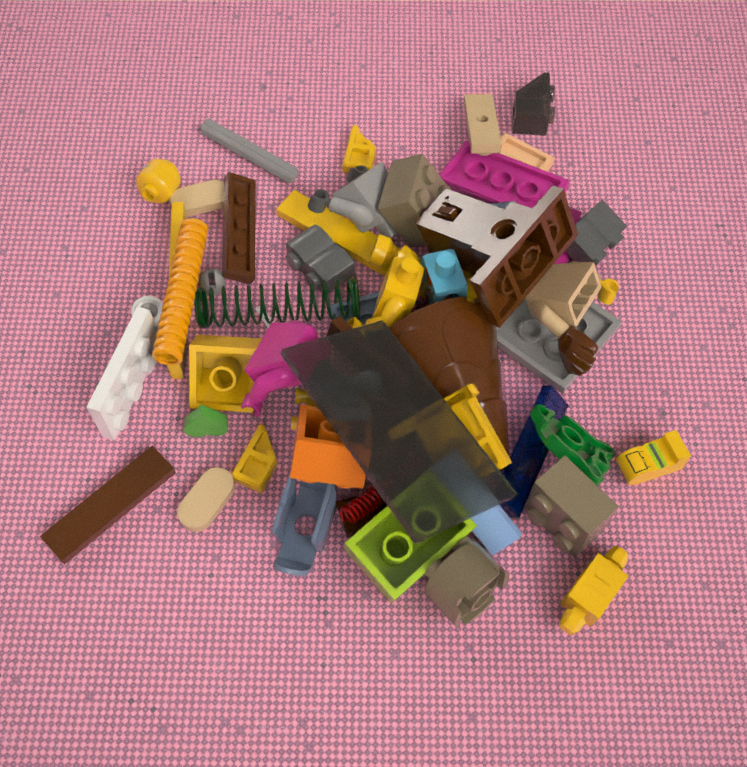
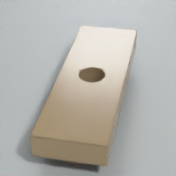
(482, 124)

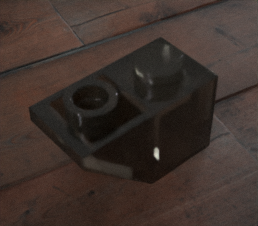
(532, 107)

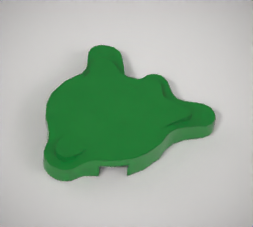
(573, 441)

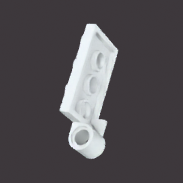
(127, 369)

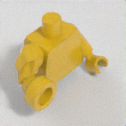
(399, 284)

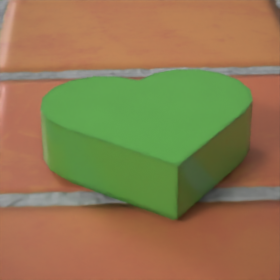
(205, 422)

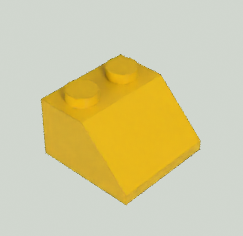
(218, 371)

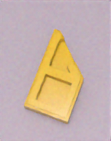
(358, 151)
(256, 462)

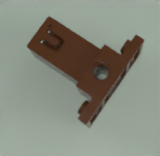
(500, 246)

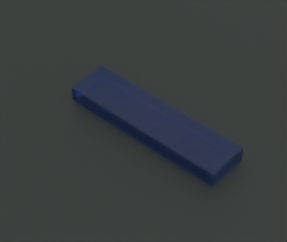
(530, 453)

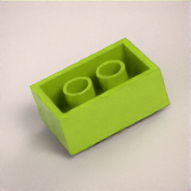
(392, 557)

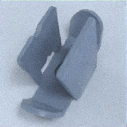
(312, 500)

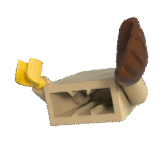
(560, 304)

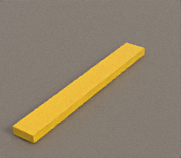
(341, 231)

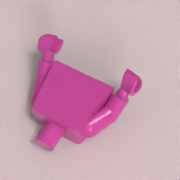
(267, 365)

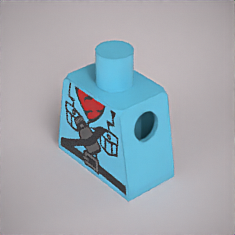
(442, 276)

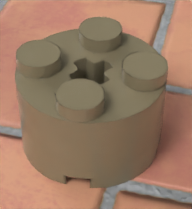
(464, 582)

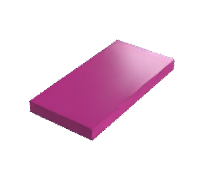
(498, 178)

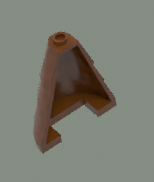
(458, 348)

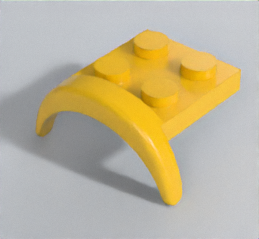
(475, 420)

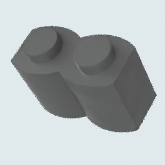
(596, 231)
(319, 258)

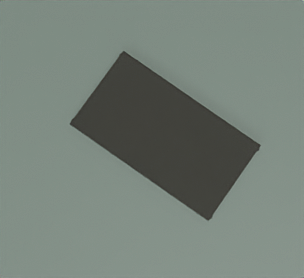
(398, 429)

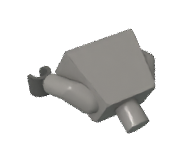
(358, 199)

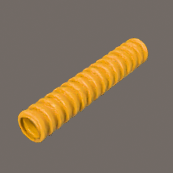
(180, 292)

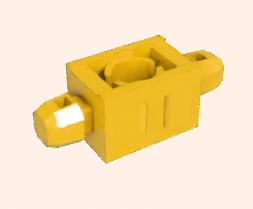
(593, 590)

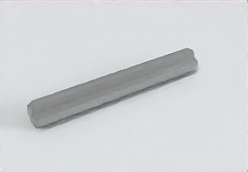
(249, 150)

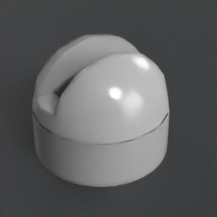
(219, 281)

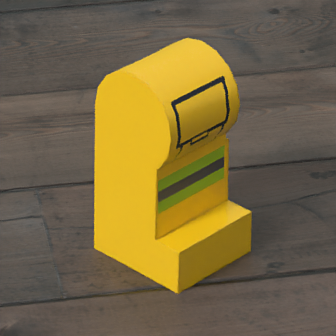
(654, 459)

